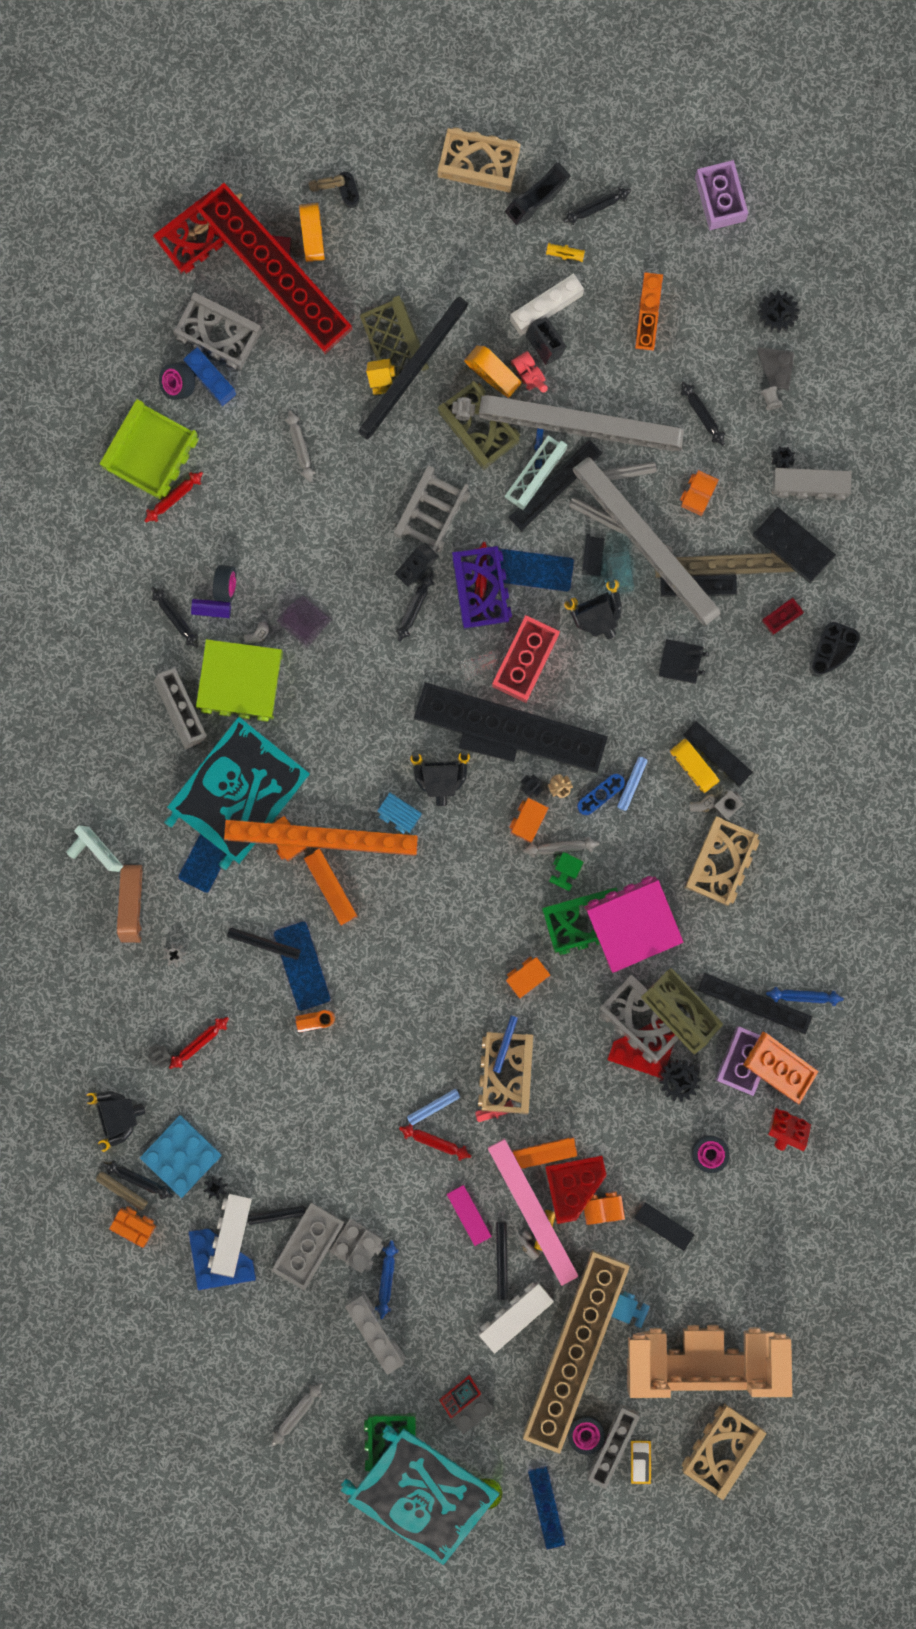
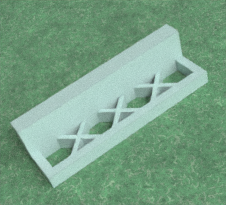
(541, 473)

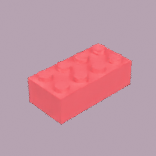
(525, 659)

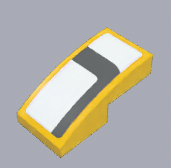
(640, 1462)

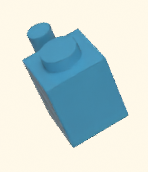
(626, 1308)

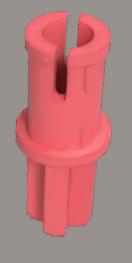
(485, 1115)

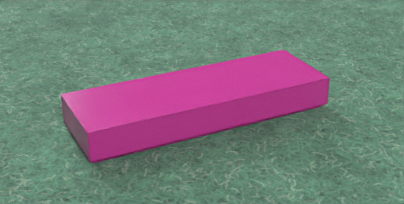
(469, 1215)

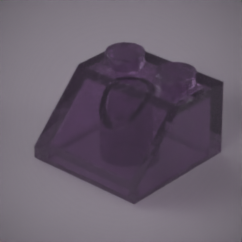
(304, 621)

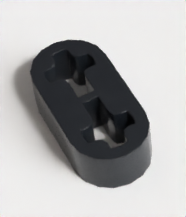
(352, 188)

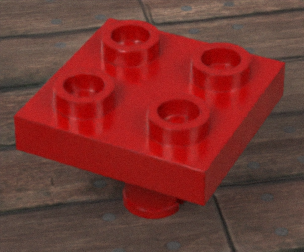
(788, 1130)

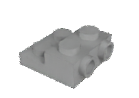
(357, 1246)

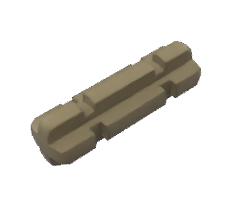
(326, 183)

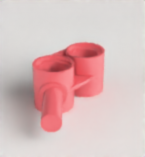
(529, 374)

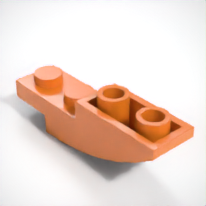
(649, 311)

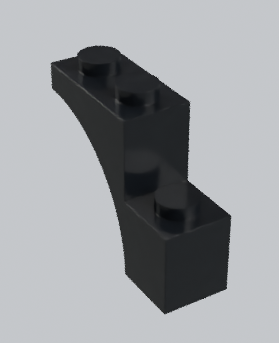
(543, 192)

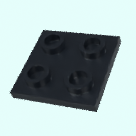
(681, 661)

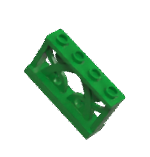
(560, 912)
(369, 1426)

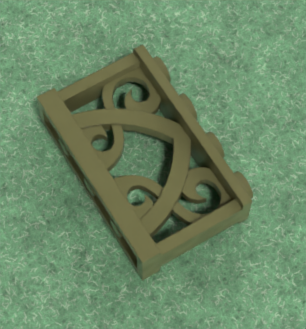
(478, 451)
(688, 1030)

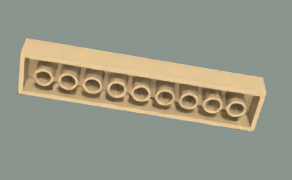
(575, 1351)

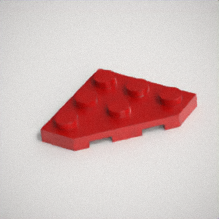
(626, 1055)
(574, 1185)

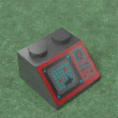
(466, 1404)

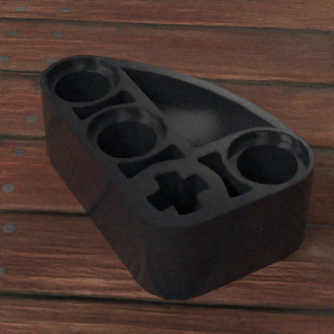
(839, 648)

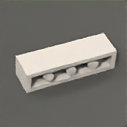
(547, 303)
(230, 1236)
(515, 1317)

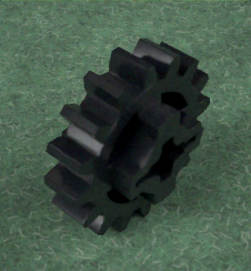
(770, 312)
(680, 1073)

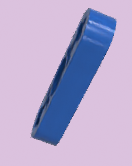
(608, 781)

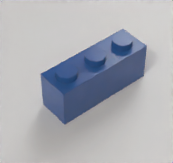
(210, 376)

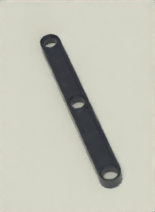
(413, 367)

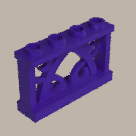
(462, 568)

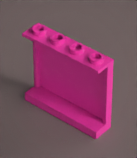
(633, 923)

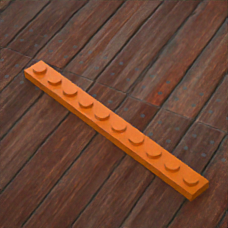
(320, 837)

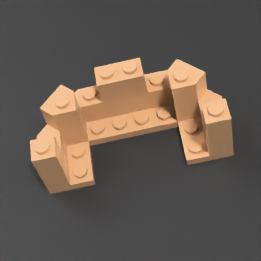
(703, 1365)

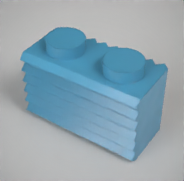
(399, 813)

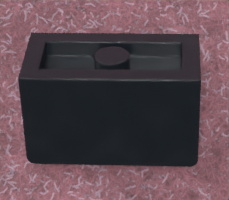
(593, 556)

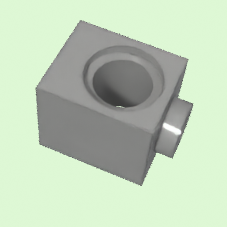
(720, 807)

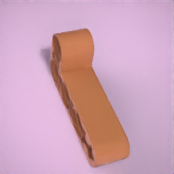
(129, 904)

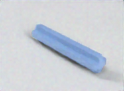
(632, 783)
(433, 1107)

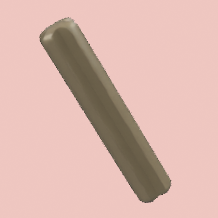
(121, 1191)

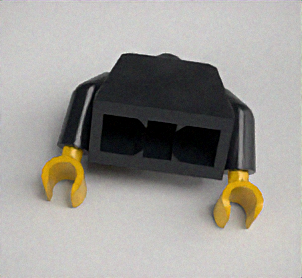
(598, 614)
(440, 778)
(116, 1116)

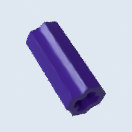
(211, 608)

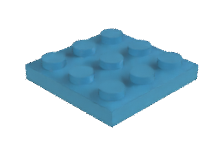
(180, 1156)

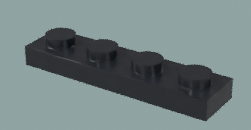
(712, 585)
(717, 753)

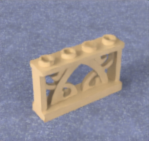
(478, 142)
(717, 835)
(523, 1094)
(728, 1478)

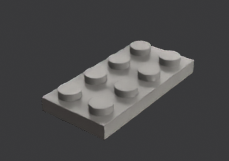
(308, 1246)

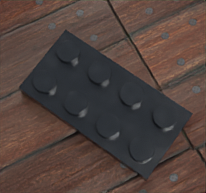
(794, 545)

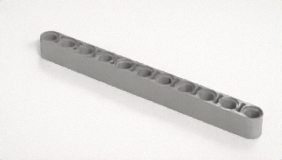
(581, 423)
(646, 541)

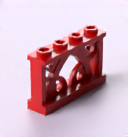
(170, 232)

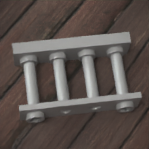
(412, 511)

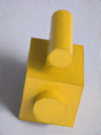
(380, 375)

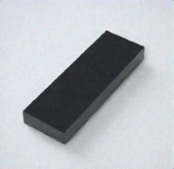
(487, 748)
(664, 1226)

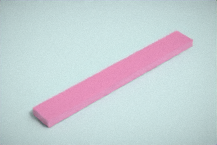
(533, 1212)

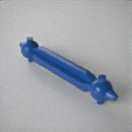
(804, 996)
(386, 1279)

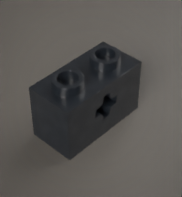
(545, 340)
(416, 564)

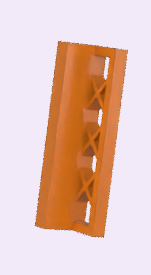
(330, 887)
(545, 1152)

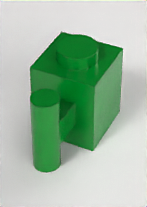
(568, 867)

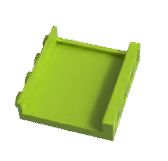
(149, 450)
(239, 680)

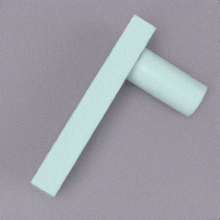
(89, 838)

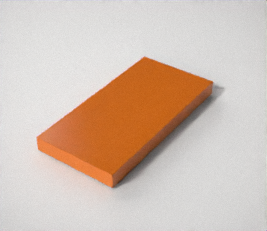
(780, 1068)

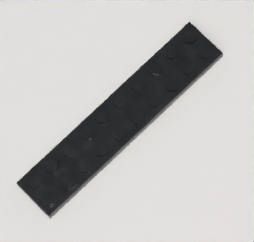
(510, 727)

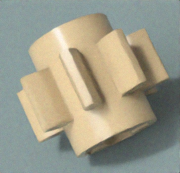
(560, 786)

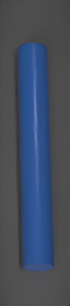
(505, 1043)

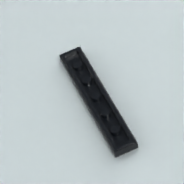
(553, 486)
(754, 1003)

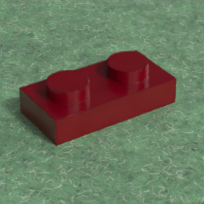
(782, 616)

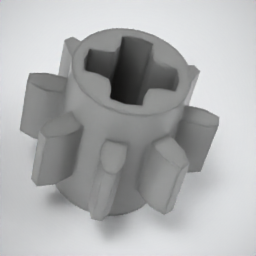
(463, 408)
(180, 954)

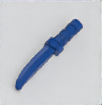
(539, 440)

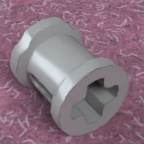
(771, 398)

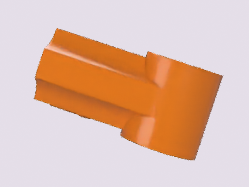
(313, 1021)

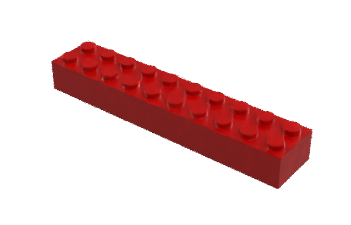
(274, 268)

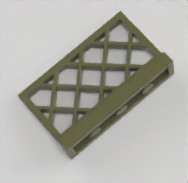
(406, 329)

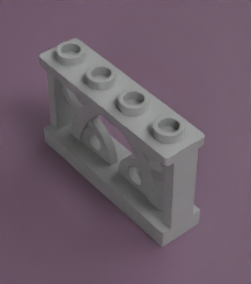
(209, 307)
(637, 991)

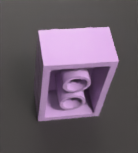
(721, 195)
(732, 1069)

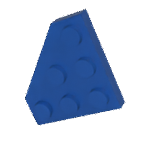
(201, 1247)

